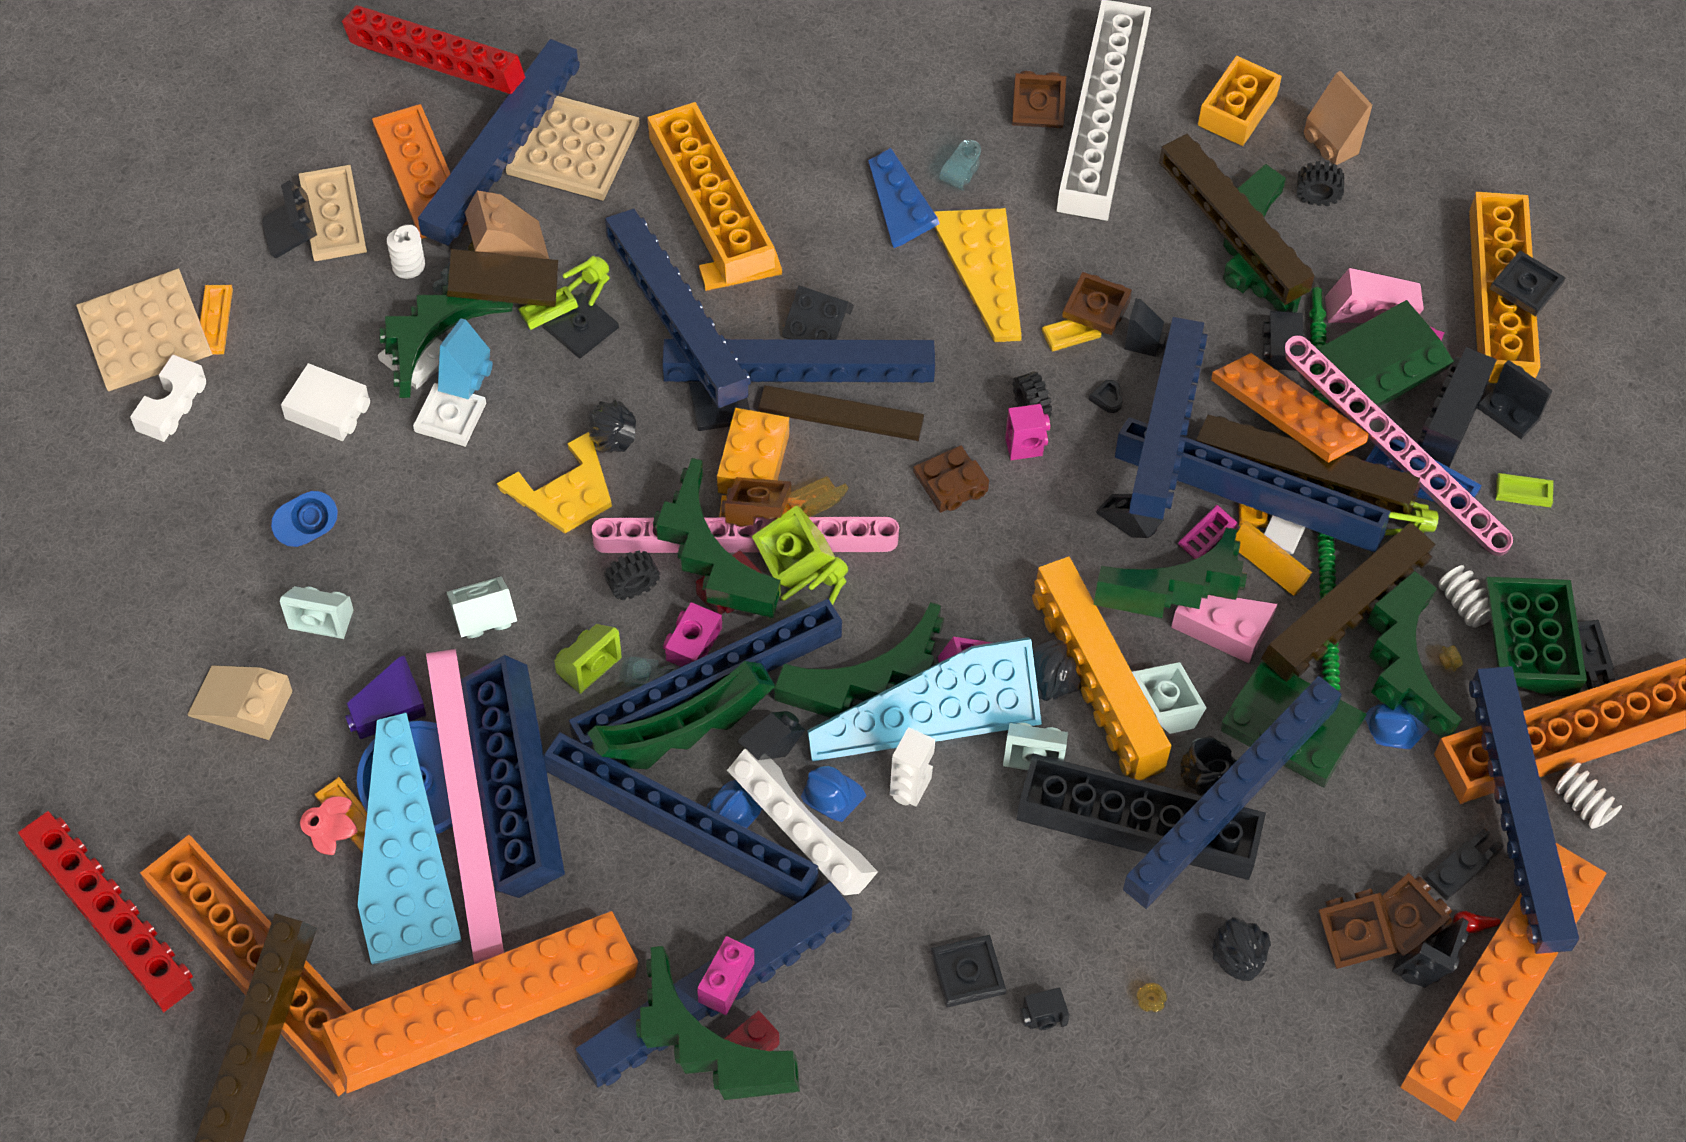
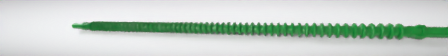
(1325, 542)

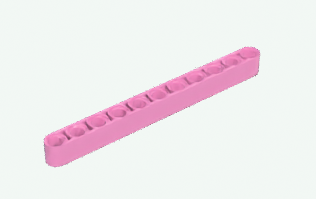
(1403, 457)
(731, 540)
(465, 805)

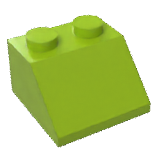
(793, 547)
(589, 656)

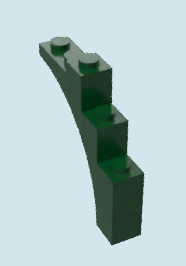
(1261, 192)
(433, 315)
(726, 578)
(1185, 584)
(1397, 653)
(833, 690)
(719, 707)
(735, 1068)

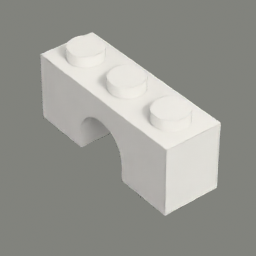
(161, 416)
(910, 767)

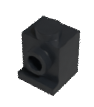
(1044, 1010)

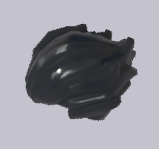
(612, 427)
(1054, 670)
(1205, 763)
(1241, 948)

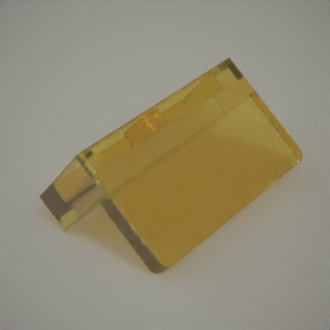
(816, 496)

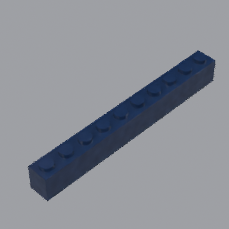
(499, 141)
(677, 308)
(818, 360)
(1168, 419)
(1267, 490)
(769, 646)
(1231, 792)
(1523, 811)
(681, 818)
(773, 944)

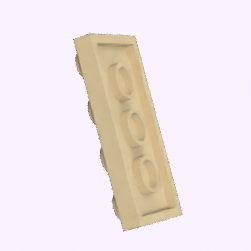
(334, 212)

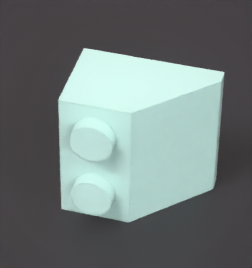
(482, 607)
(317, 611)
(1171, 696)
(1025, 740)

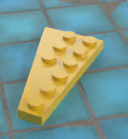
(983, 259)

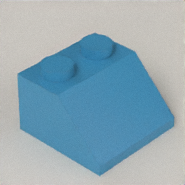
(463, 361)

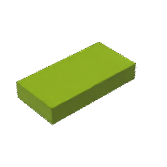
(537, 315)
(1524, 490)

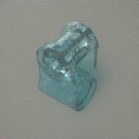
(962, 164)

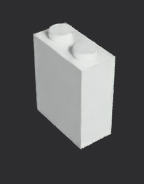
(326, 402)

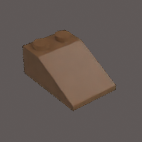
(1338, 120)
(503, 227)

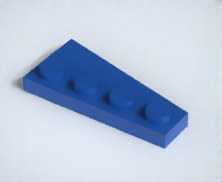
(901, 201)
(1379, 457)

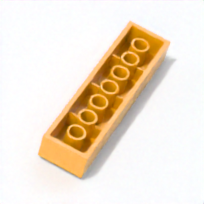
(711, 193)
(1497, 234)
(1103, 670)

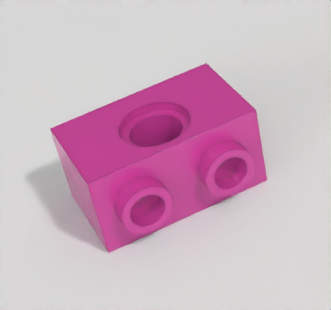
(1026, 431)
(696, 622)
(726, 975)

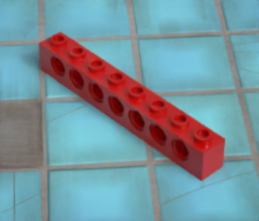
(434, 49)
(165, 989)

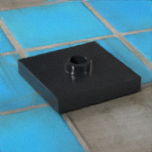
(1527, 283)
(582, 327)
(707, 413)
(968, 971)

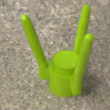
(594, 271)
(1422, 518)
(829, 574)

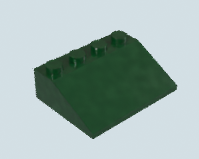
(1388, 355)
(1537, 633)
(1262, 703)

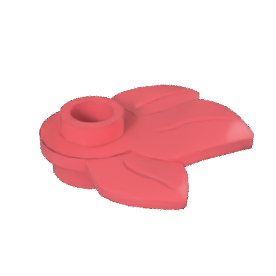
(332, 824)

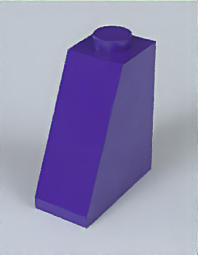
(386, 696)

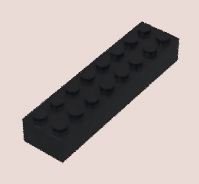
(1129, 813)

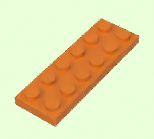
(412, 157)
(1290, 407)

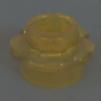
(1450, 658)
(1154, 990)

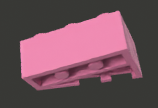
(1365, 295)
(1227, 624)

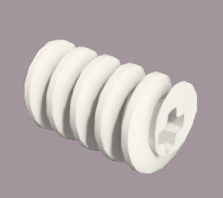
(406, 252)
(1465, 596)
(1586, 797)

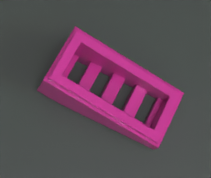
(1215, 514)

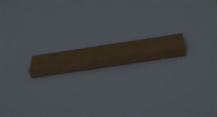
(841, 413)

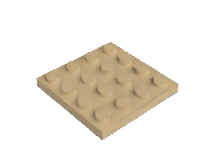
(575, 148)
(141, 329)

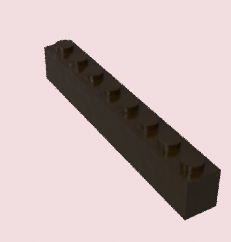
(1236, 219)
(1345, 474)
(1348, 602)
(257, 1031)

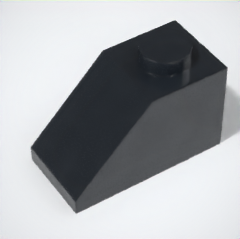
(1144, 330)
(1116, 512)
(773, 736)

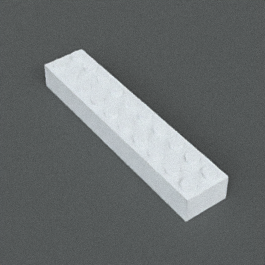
(1104, 110)

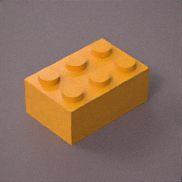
(1239, 100)
(753, 447)

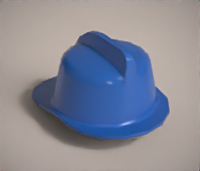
(304, 518)
(1394, 727)
(832, 793)
(735, 804)

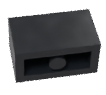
(1278, 331)

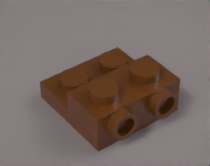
(1039, 100)
(1097, 303)
(952, 479)
(755, 498)
(1414, 913)
(1357, 928)

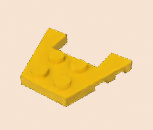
(570, 497)

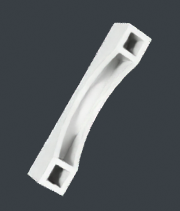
(835, 858)

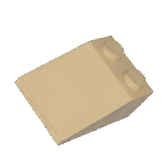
(242, 699)

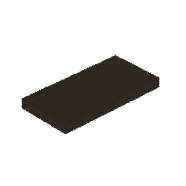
(502, 278)

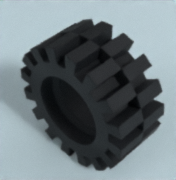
(1320, 183)
(1031, 390)
(632, 575)

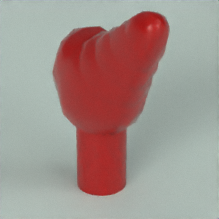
(1476, 922)

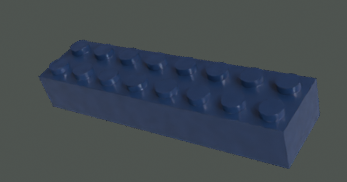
(512, 777)

